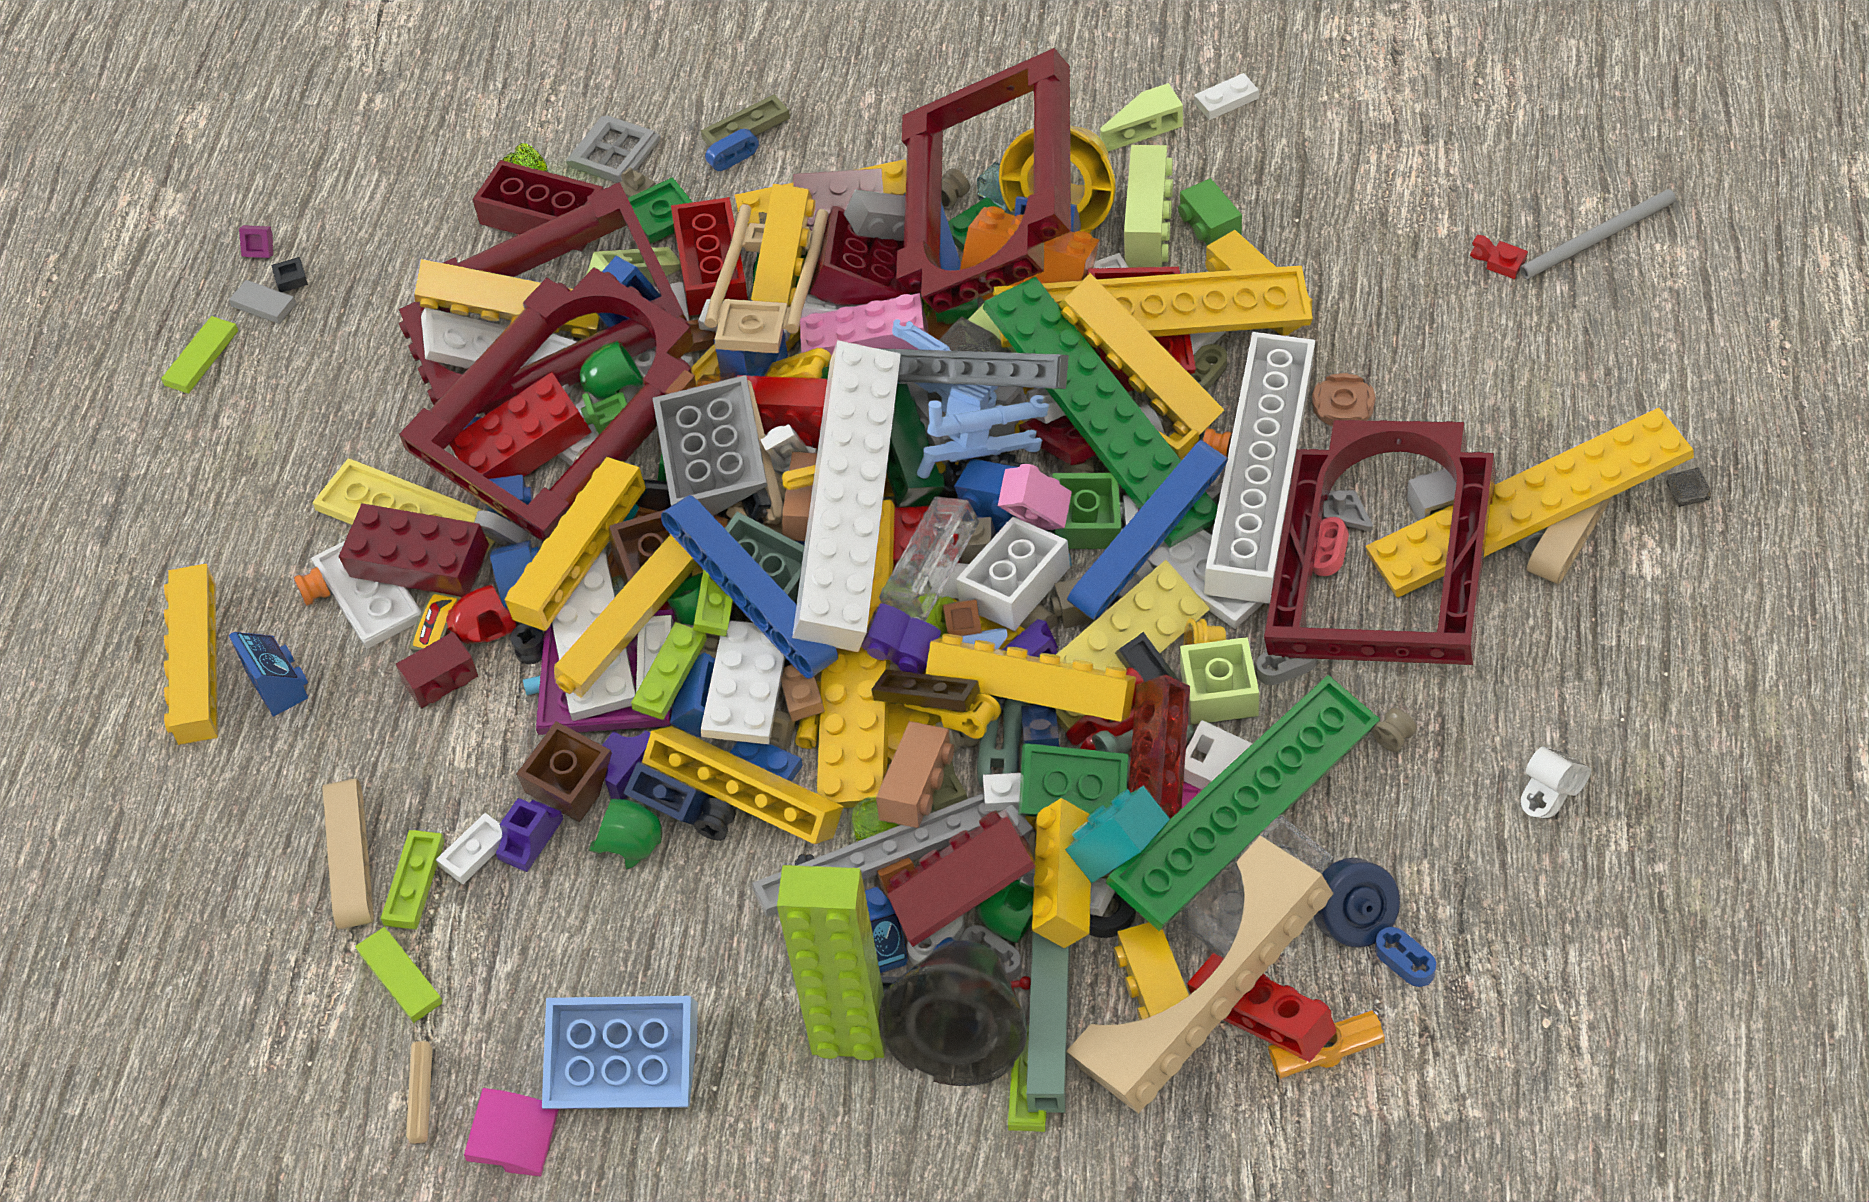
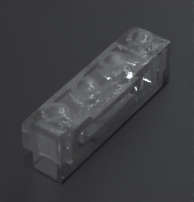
(930, 556)

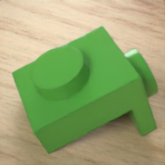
(604, 411)

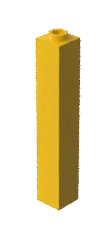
(623, 618)

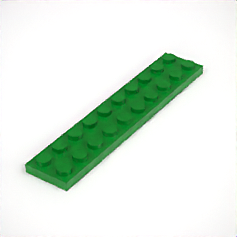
(1095, 401)
(1242, 802)

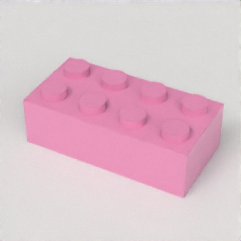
(863, 324)

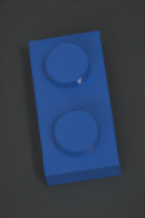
(769, 758)

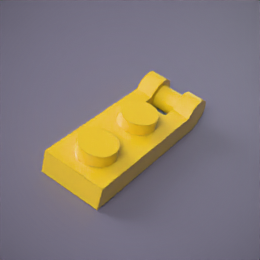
(803, 365)

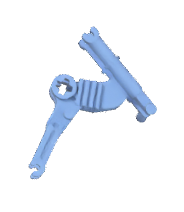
(968, 414)

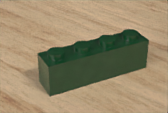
(906, 454)

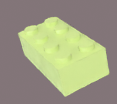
(1148, 206)

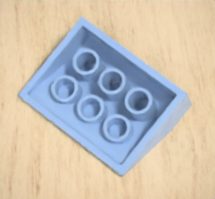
(619, 1052)

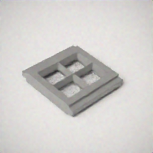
(612, 148)

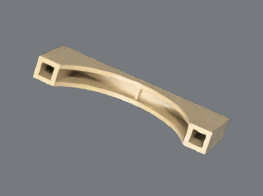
(1144, 1054)

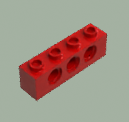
(1276, 1014)

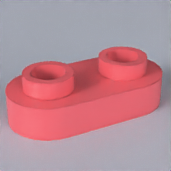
(1330, 546)

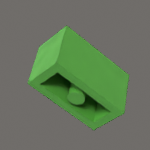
(1209, 211)

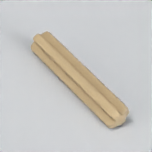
(419, 1092)

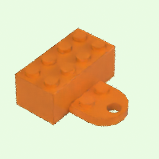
(1064, 256)

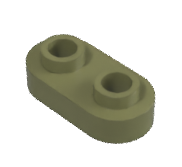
(1206, 373)

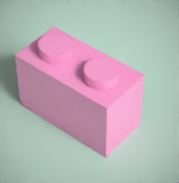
(1034, 497)

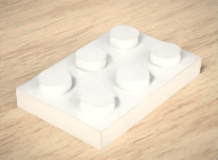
(456, 338)

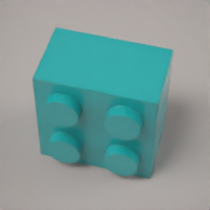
(1116, 833)

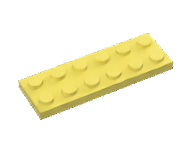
(360, 484)
(1154, 606)

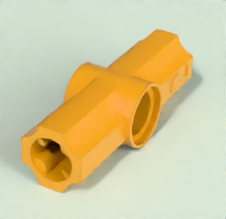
(1351, 1037)

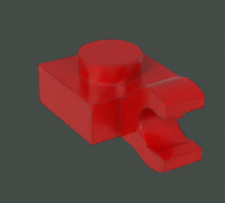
(1502, 259)

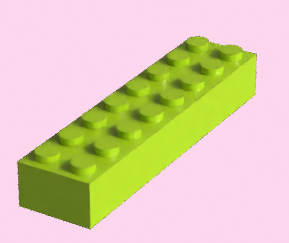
(832, 959)

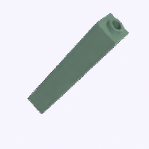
(1048, 1026)

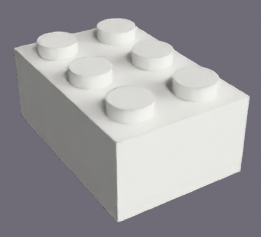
(1014, 572)

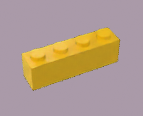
(782, 244)
(1236, 253)
(1060, 886)

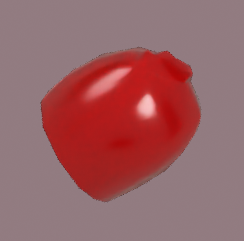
(480, 617)

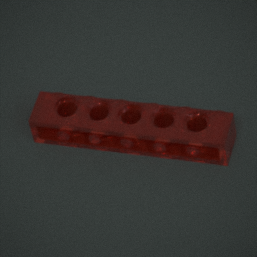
(1160, 741)

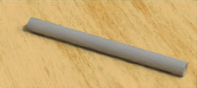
(1597, 234)

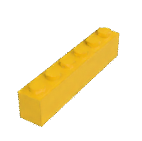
(484, 294)
(1139, 357)
(574, 544)
(191, 654)
(1034, 679)
(742, 784)

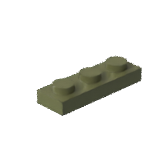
(755, 118)

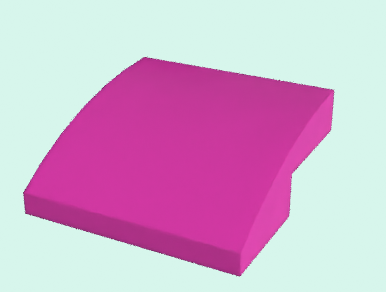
(511, 1132)

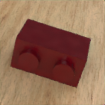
(437, 670)

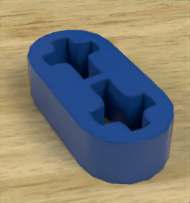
(732, 149)
(1408, 953)

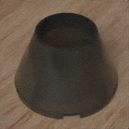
(955, 1016)

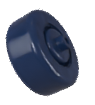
(1361, 903)

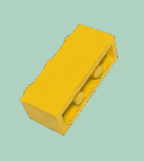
(1150, 969)

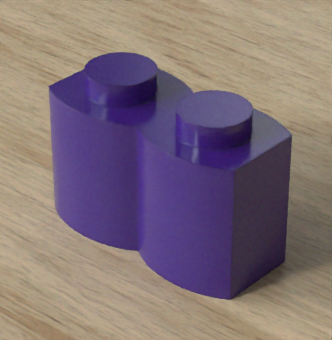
(899, 638)

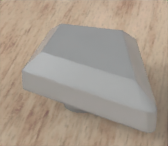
(1347, 507)

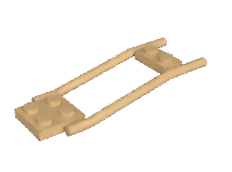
(759, 324)

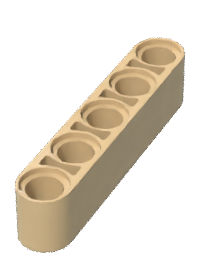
(1563, 543)
(348, 854)

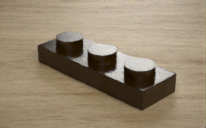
(925, 690)

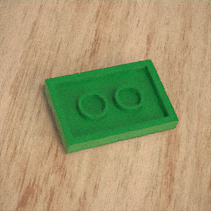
(1074, 774)

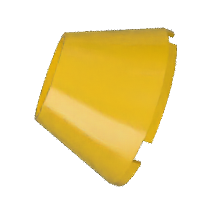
(1090, 157)

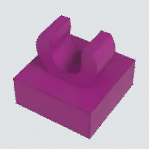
(256, 241)

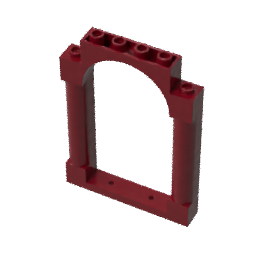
(1046, 210)
(603, 214)
(543, 314)
(1310, 486)

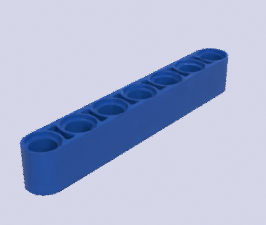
(1147, 530)
(745, 583)

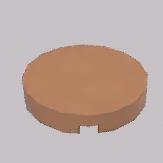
(1343, 398)

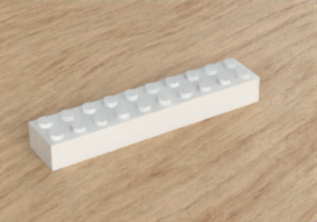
(1259, 468)
(847, 497)

